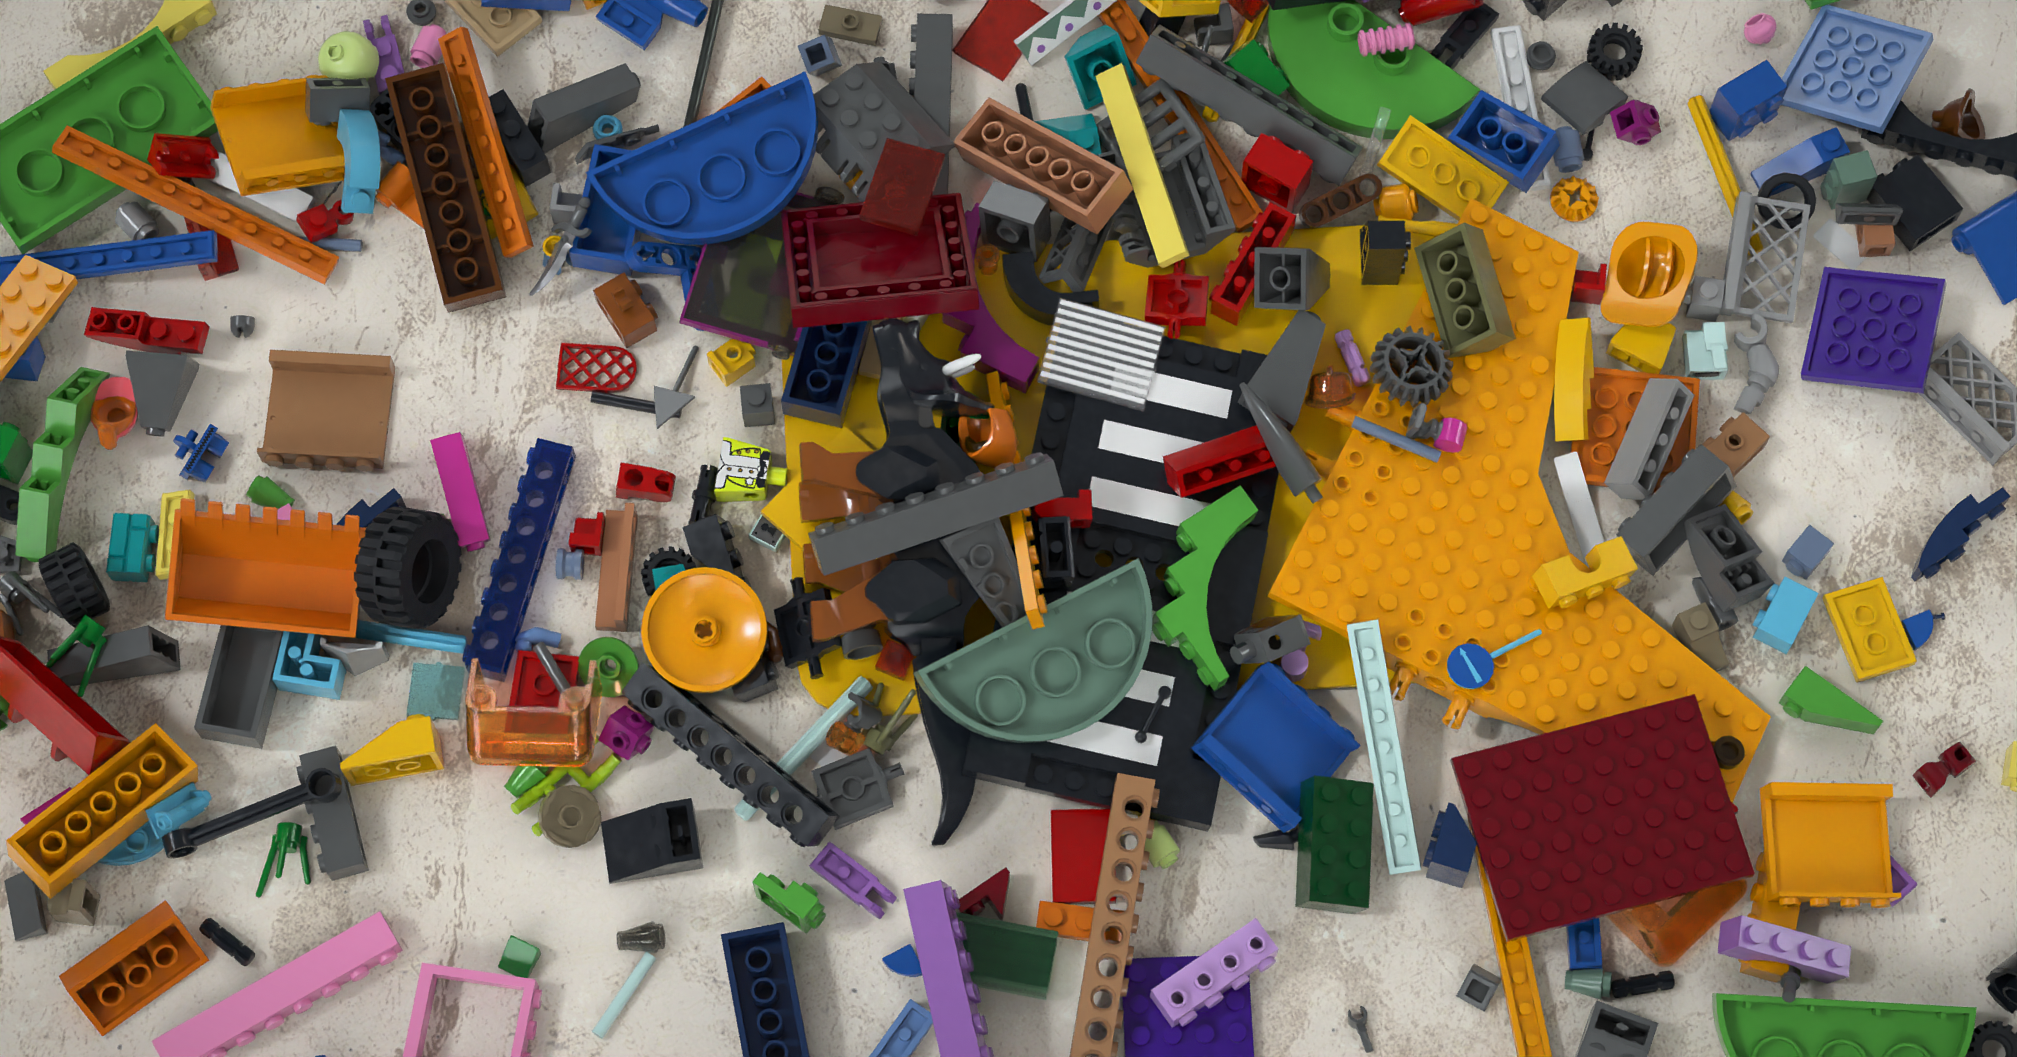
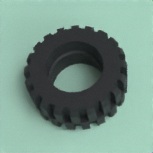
(407, 567)

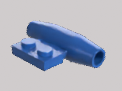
(642, 19)

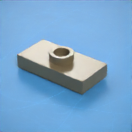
(850, 25)

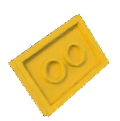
(1869, 629)

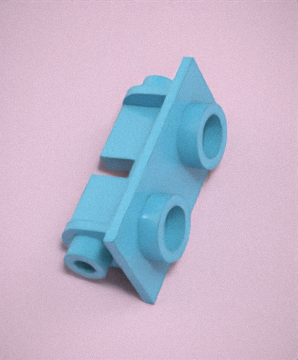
(177, 809)

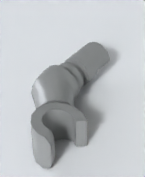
(1762, 364)

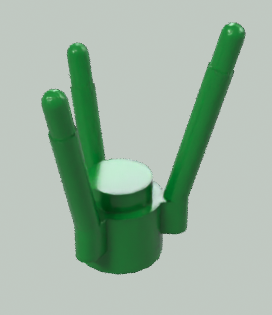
(86, 633)
(286, 840)

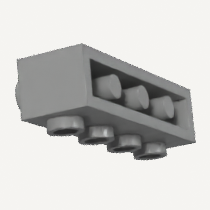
(1649, 438)

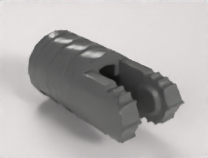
(1723, 620)

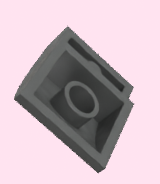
(1726, 558)

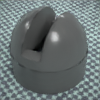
(243, 324)

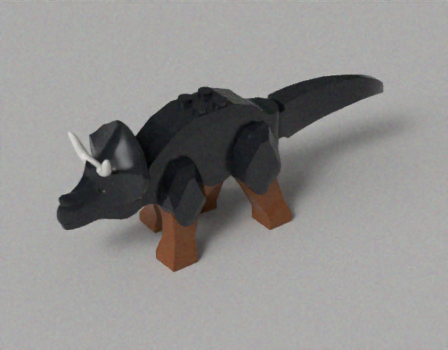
(919, 588)

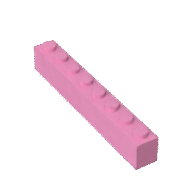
(283, 992)

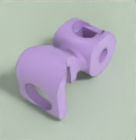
(1296, 662)

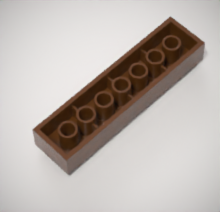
(445, 187)

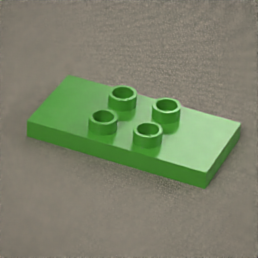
(115, 101)

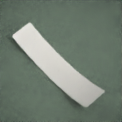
(1579, 502)

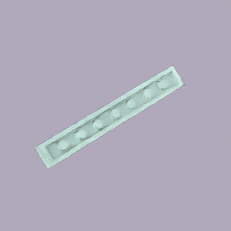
(1384, 747)

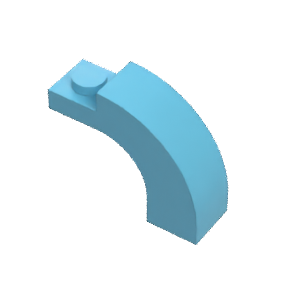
(361, 150)

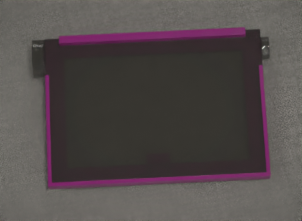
(744, 284)

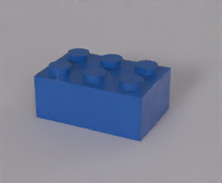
(1505, 140)

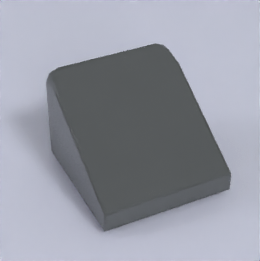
(1478, 987)

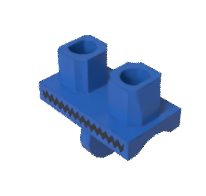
(210, 442)

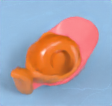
(114, 410)

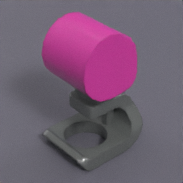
(1447, 433)

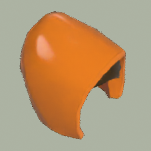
(990, 439)

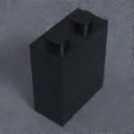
(1921, 195)

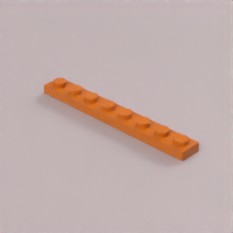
(485, 142)

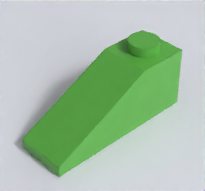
(1822, 703)

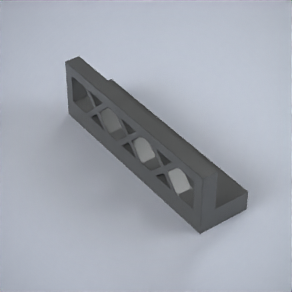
(1077, 258)

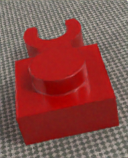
(321, 223)

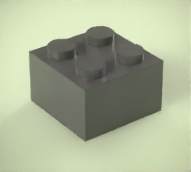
(1015, 220)

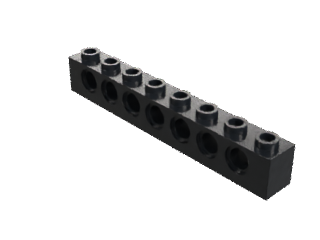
(816, 817)

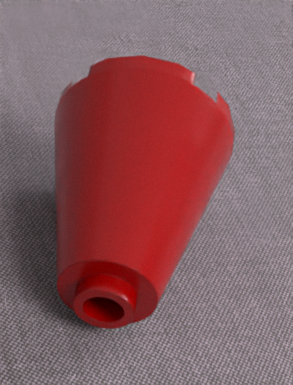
(1424, 11)

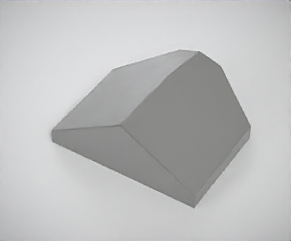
(356, 657)

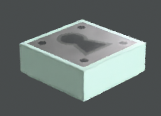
(766, 534)

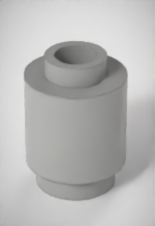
(136, 221)

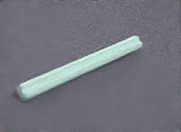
(813, 737)

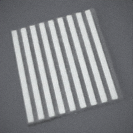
(1101, 354)

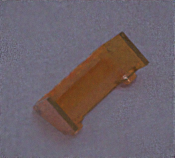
(532, 734)
(1671, 934)

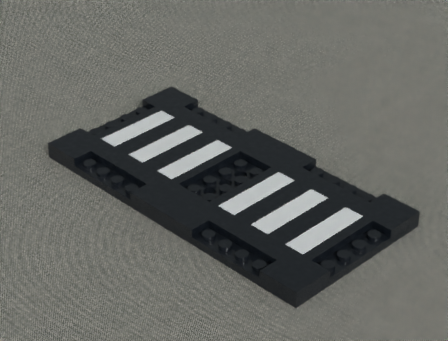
(1136, 517)

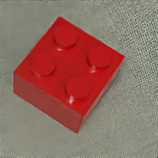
(1277, 172)

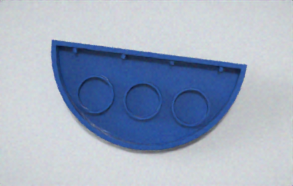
(719, 171)

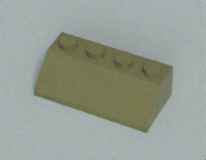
(1464, 291)

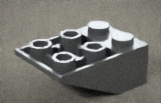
(1615, 1033)

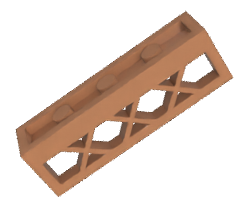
(616, 569)

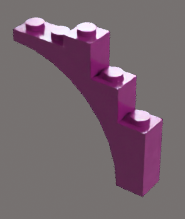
(985, 336)

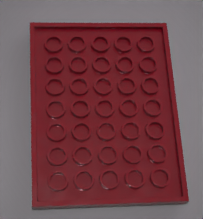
(1601, 817)

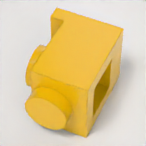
(732, 368)

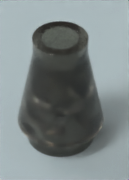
(642, 938)

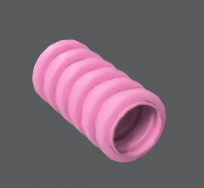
(1386, 39)

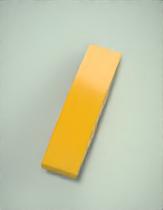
(1572, 379)

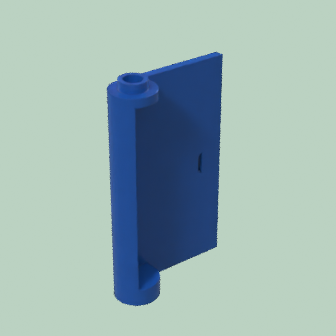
(1994, 244)

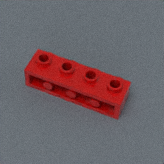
(1237, 289)
(1217, 462)

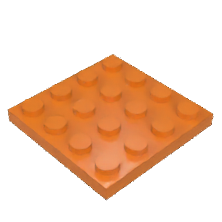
(1613, 404)

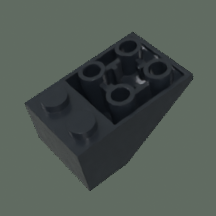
(652, 842)

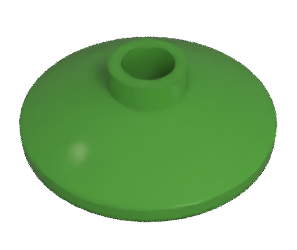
(612, 679)

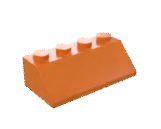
(133, 968)

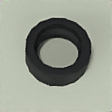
(1795, 179)

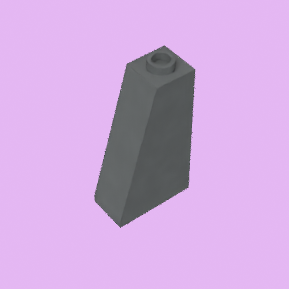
(577, 106)
(1288, 368)
(123, 656)

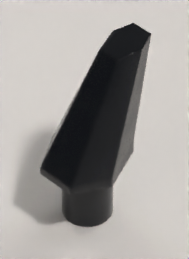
(1277, 839)

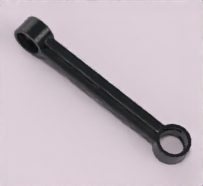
(185, 840)

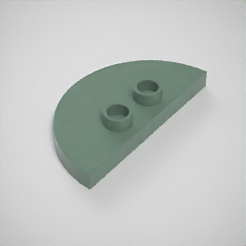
(1054, 677)

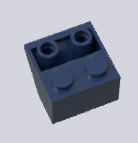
(1452, 852)

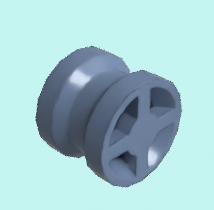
(570, 564)

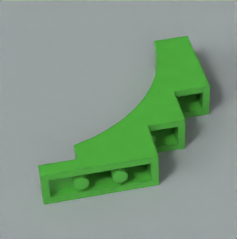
(52, 460)

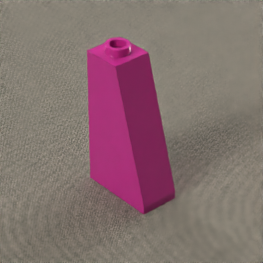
(461, 491)

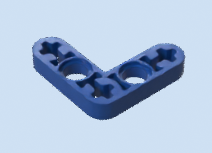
(679, 253)

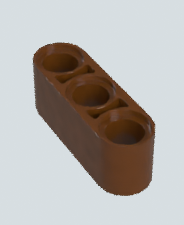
(1350, 190)

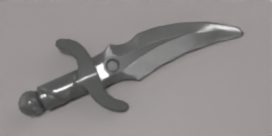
(561, 248)

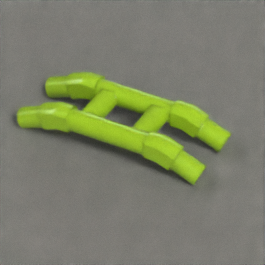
(547, 784)

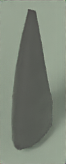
(1285, 451)

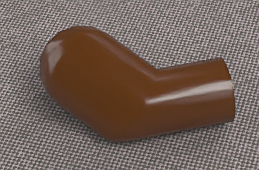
(775, 653)

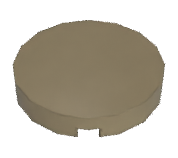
(569, 816)

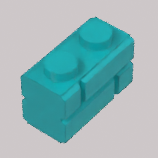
(131, 547)

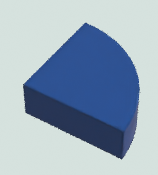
(1918, 628)
(903, 962)

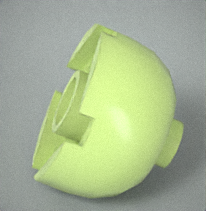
(348, 56)

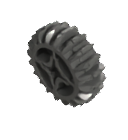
(1393, 351)

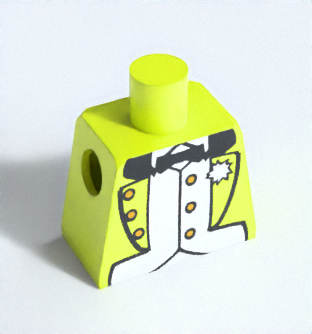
(746, 472)

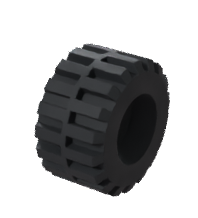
(73, 584)

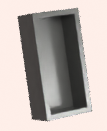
(1659, 524)
(240, 687)

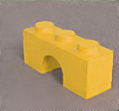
(1564, 583)

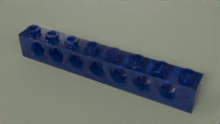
(544, 456)

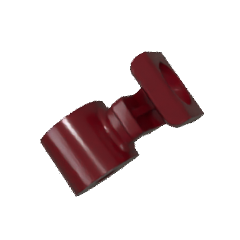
(1952, 762)

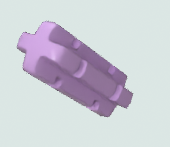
(1352, 358)

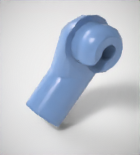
(387, 152)
(536, 635)

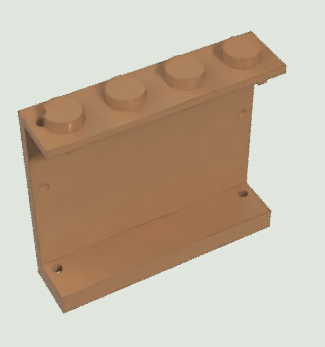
(328, 410)

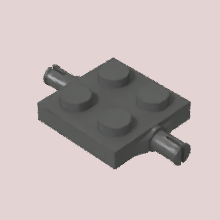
(855, 787)

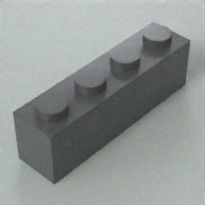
(334, 821)

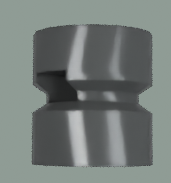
(861, 643)

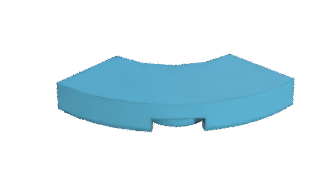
(135, 848)

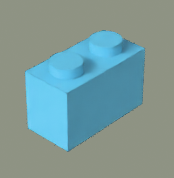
(1784, 615)

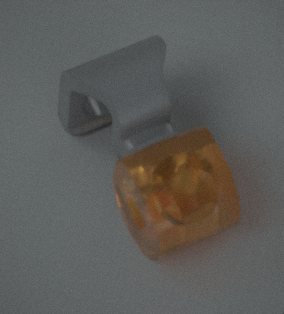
(847, 736)

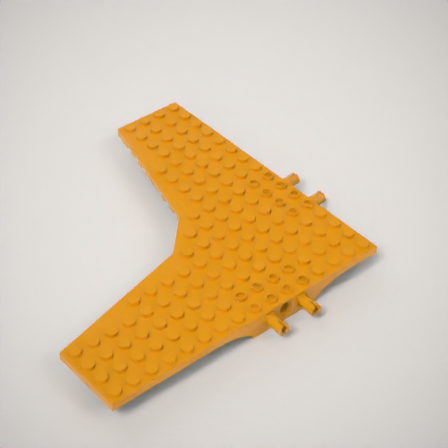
(1455, 542)

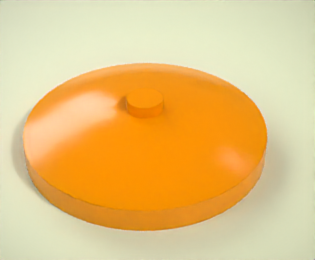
(704, 630)

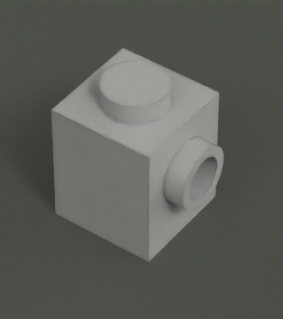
(1704, 298)

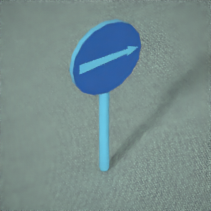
(1473, 666)

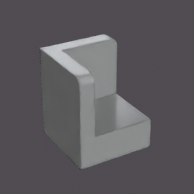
(562, 204)

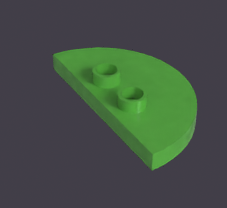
(1346, 90)
(1839, 1028)

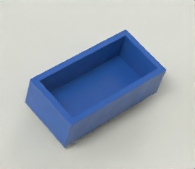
(610, 235)

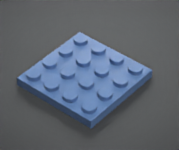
(1854, 68)

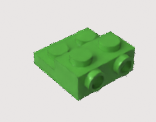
(795, 904)

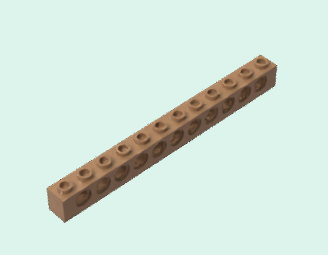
(1126, 790)

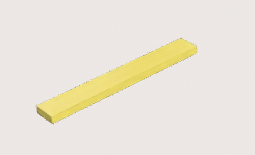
(1142, 166)

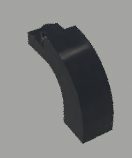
(1031, 295)

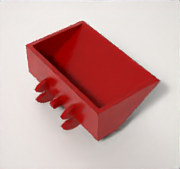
(55, 709)

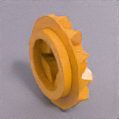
(1579, 210)

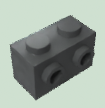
(329, 95)

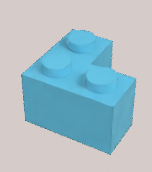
(305, 672)

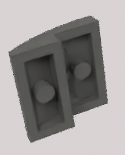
(1584, 97)

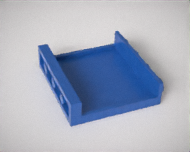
(1272, 742)

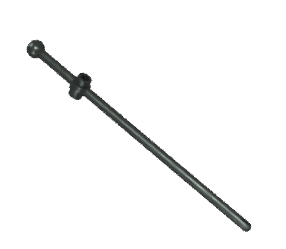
(703, 62)

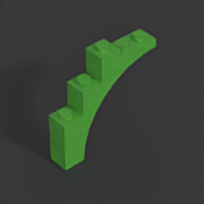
(1188, 579)

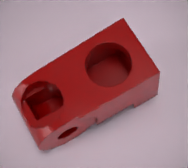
(644, 483)
(1078, 509)

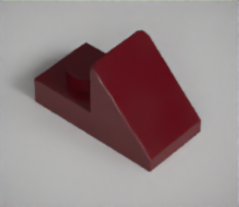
(992, 891)

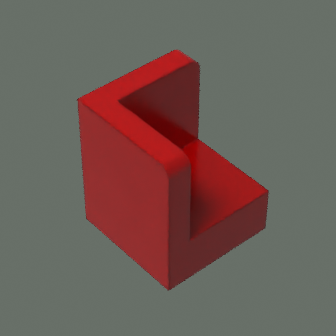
(1589, 286)
(588, 535)

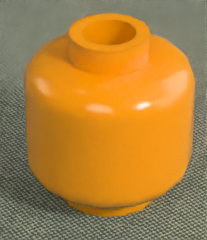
(1396, 202)

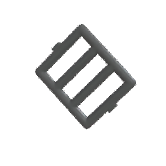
(1183, 122)

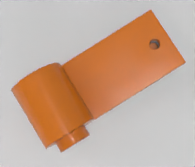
(398, 191)

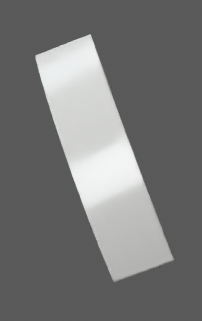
(284, 202)

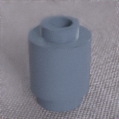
(1570, 152)

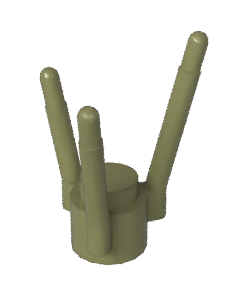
(881, 738)

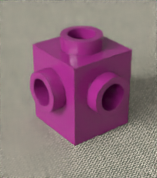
(1636, 122)
(627, 733)

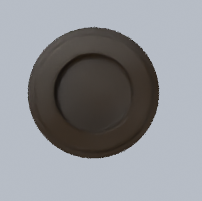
(1728, 752)

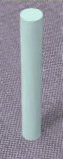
(623, 995)

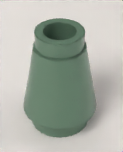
(1589, 982)

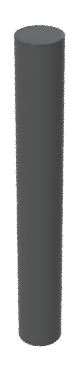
(551, 667)

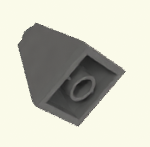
(1289, 278)
(160, 387)

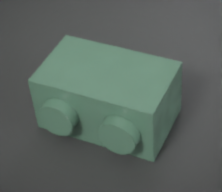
(1849, 179)

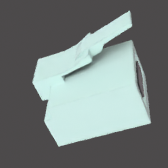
(1706, 352)

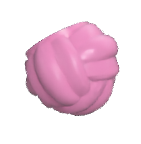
(1760, 29)

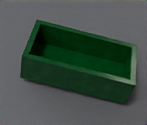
(1334, 844)

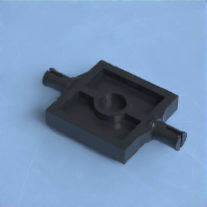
(795, 630)

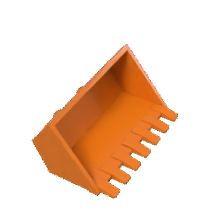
(264, 570)

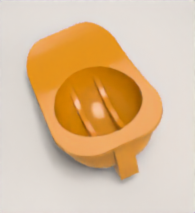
(1648, 274)

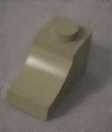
(1700, 634)
(75, 904)

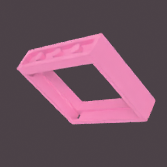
(425, 995)

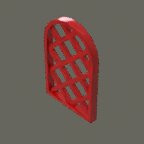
(600, 388)

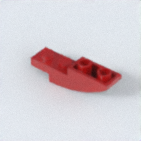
(146, 333)

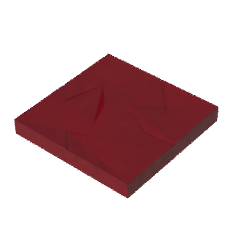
(869, 272)

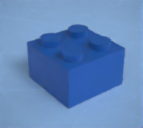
(1748, 101)

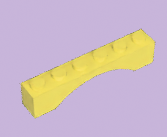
(173, 19)

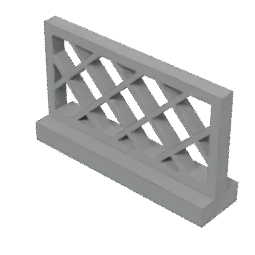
(1738, 252)
(1961, 410)

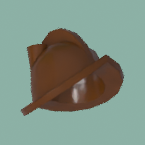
(1960, 118)

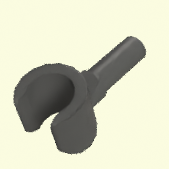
(1361, 1028)

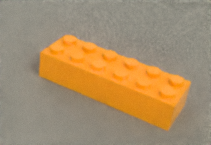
(100, 811)

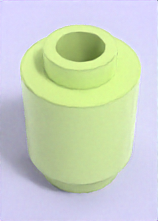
(1161, 847)

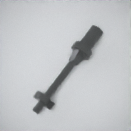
(1790, 983)

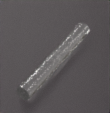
(1374, 146)

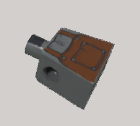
(1259, 644)

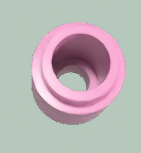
(426, 48)

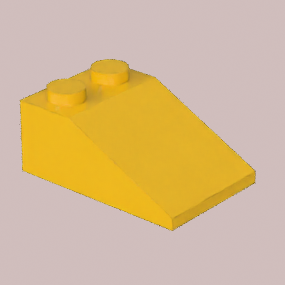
(400, 751)

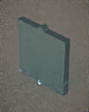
(436, 691)

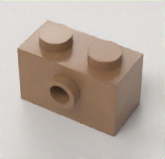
(1738, 442)

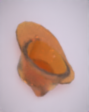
(1330, 390)

